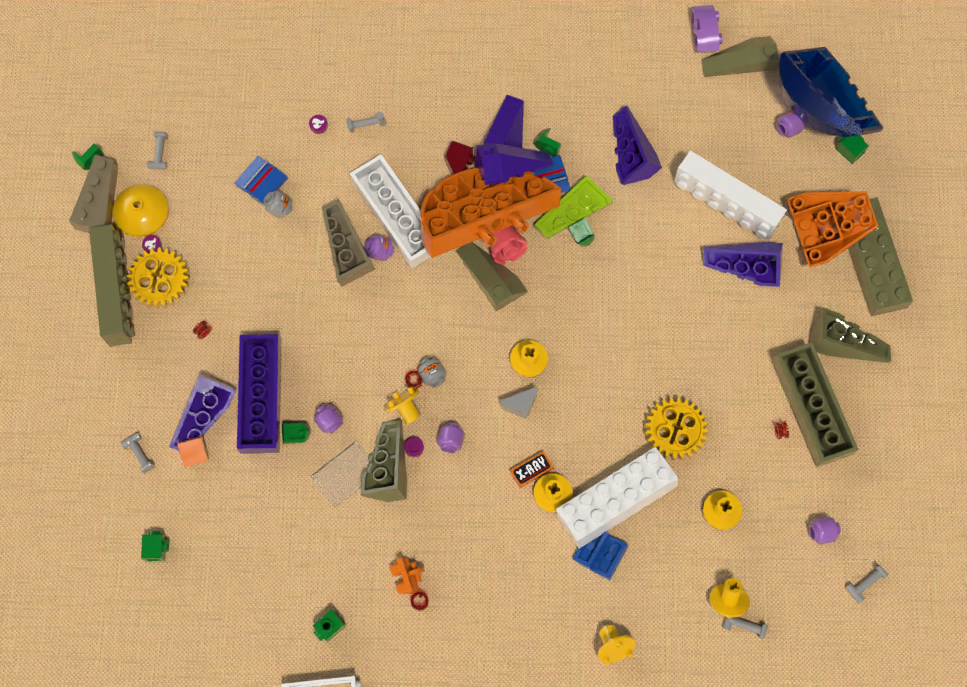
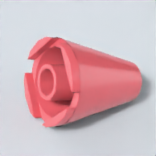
(509, 245)

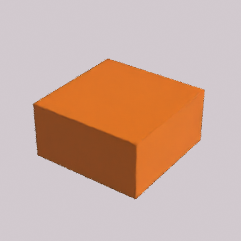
(193, 451)

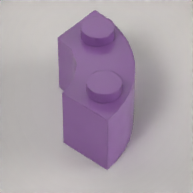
(705, 28)

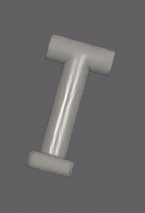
(379, 119)
(157, 164)
(132, 442)
(856, 591)
(745, 625)

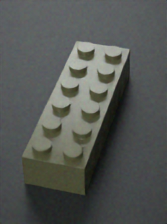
(880, 268)
(111, 285)
(814, 404)

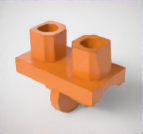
(410, 575)

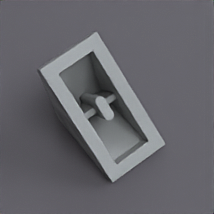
(520, 403)

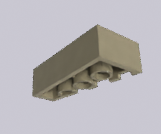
(97, 196)
(346, 247)

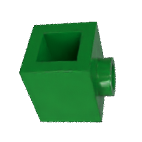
(852, 147)
(154, 547)
(328, 626)

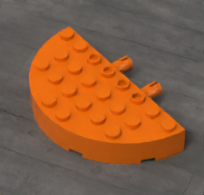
(468, 210)

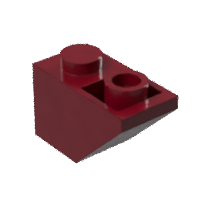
(459, 157)

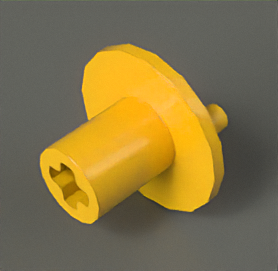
(529, 358)
(404, 405)
(552, 492)
(722, 510)
(730, 599)
(615, 646)

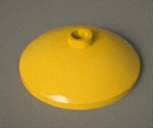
(144, 219)

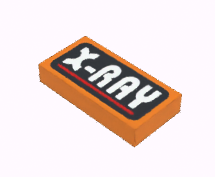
(531, 469)

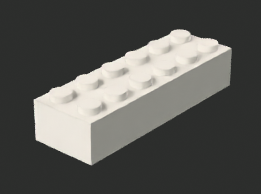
(729, 195)
(392, 208)
(617, 497)

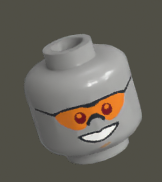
(278, 204)
(432, 372)

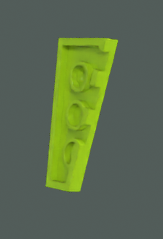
(576, 205)

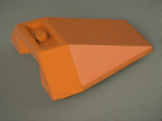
(831, 222)

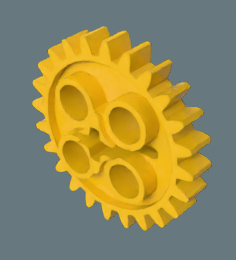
(141, 273)
(692, 434)

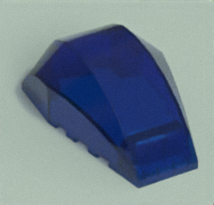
(822, 94)

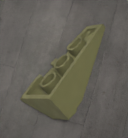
(746, 57)
(494, 279)
(841, 339)
(386, 472)

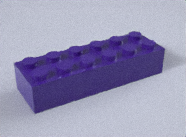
(259, 394)

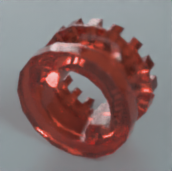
(202, 330)
(419, 380)
(781, 430)
(420, 595)

